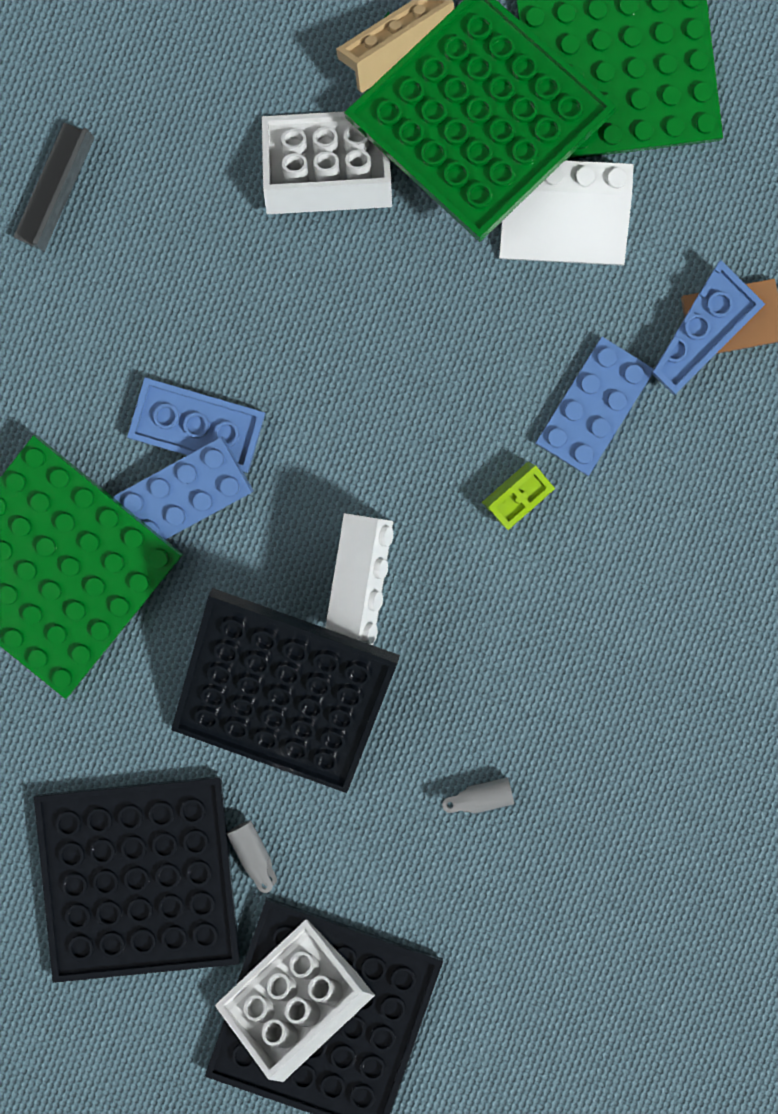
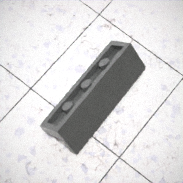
(54, 186)

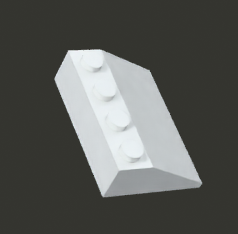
(321, 165)
(573, 216)
(359, 577)
(293, 1002)

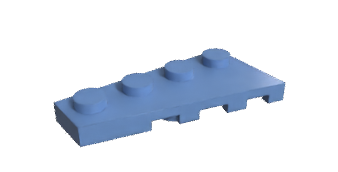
(711, 322)

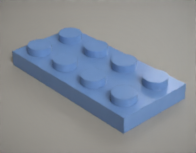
(594, 406)
(190, 420)
(188, 490)

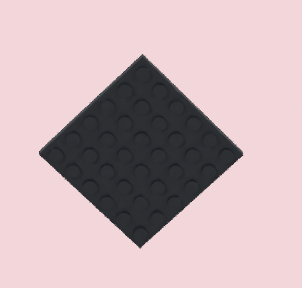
(282, 690)
(137, 879)
(369, 1054)

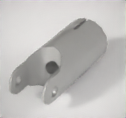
(481, 797)
(253, 855)

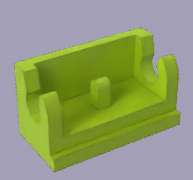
(518, 495)

